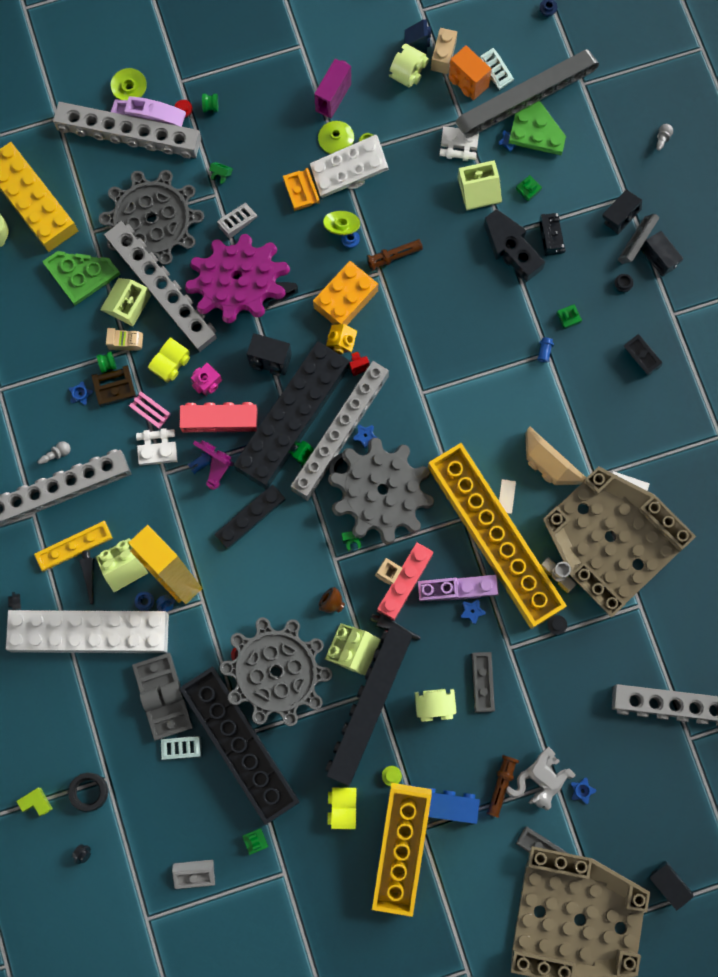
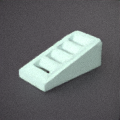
(492, 54)
(197, 747)

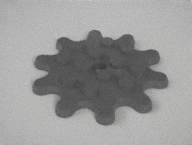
(155, 199)
(365, 502)
(279, 650)

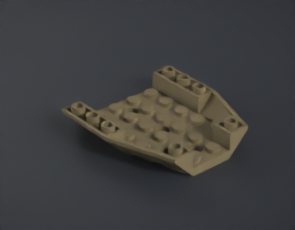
(642, 532)
(569, 887)

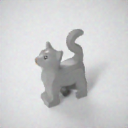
(544, 777)

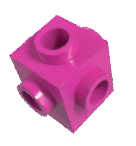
(205, 379)

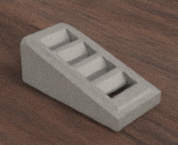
(230, 232)

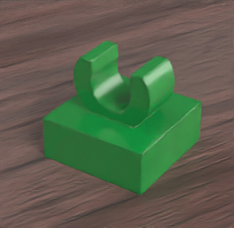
(220, 169)
(528, 188)
(569, 316)
(302, 453)
(349, 538)
(255, 841)

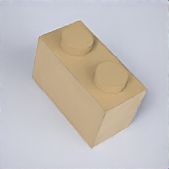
(443, 50)

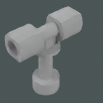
(559, 573)

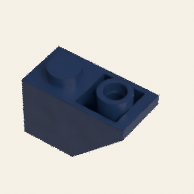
(418, 36)

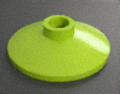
(126, 78)
(331, 143)
(341, 222)

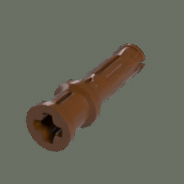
(385, 256)
(506, 774)

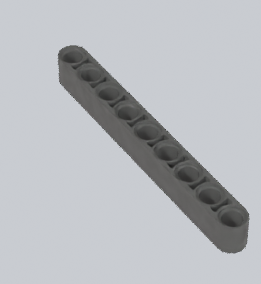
(527, 93)

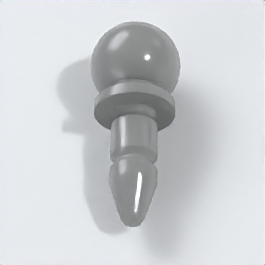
(665, 132)
(61, 449)

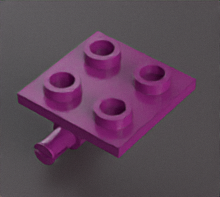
(219, 463)

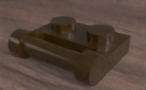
(114, 391)

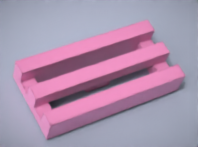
(137, 400)

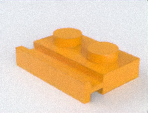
(301, 189)

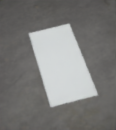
(507, 495)

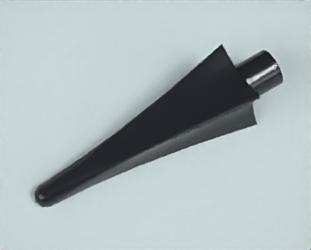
(87, 566)
(385, 623)

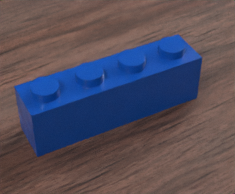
(453, 807)

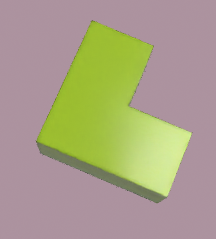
(35, 799)

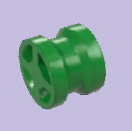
(210, 102)
(106, 362)

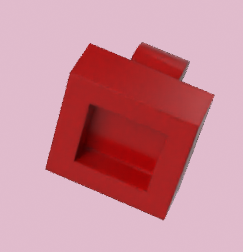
(358, 364)

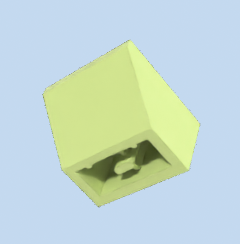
(480, 185)
(126, 300)
(120, 565)
(353, 649)

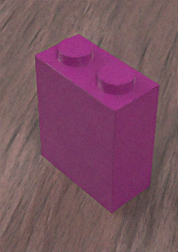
(333, 88)

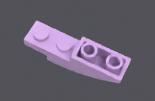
(149, 110)
(458, 588)

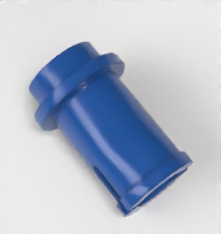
(545, 349)
(201, 462)

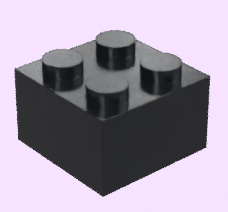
(269, 354)

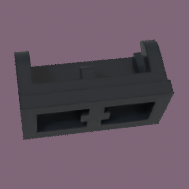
(622, 211)
(551, 234)
(661, 253)
(643, 354)
(671, 885)

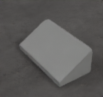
(193, 874)

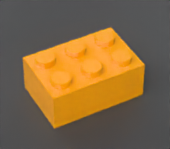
(345, 295)

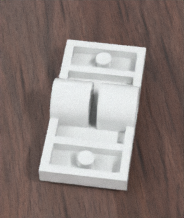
(349, 166)

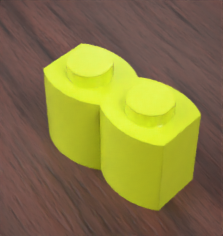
(169, 360)
(343, 808)

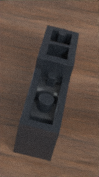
(504, 231)

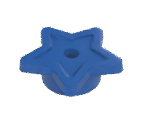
(505, 141)
(75, 393)
(360, 436)
(477, 611)
(587, 790)

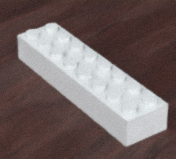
(87, 631)

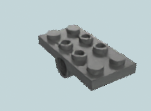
(162, 696)

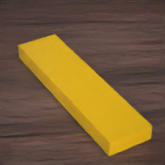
(73, 546)

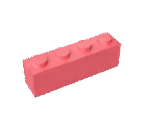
(219, 417)
(405, 582)

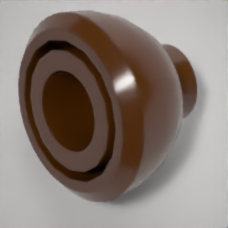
(331, 601)

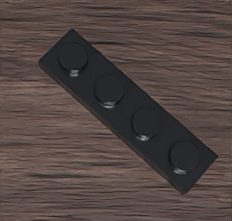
(250, 516)

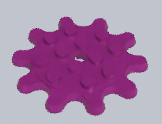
(240, 294)

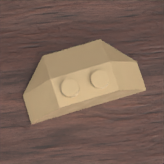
(550, 461)

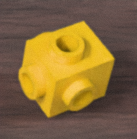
(341, 338)

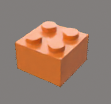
(469, 73)

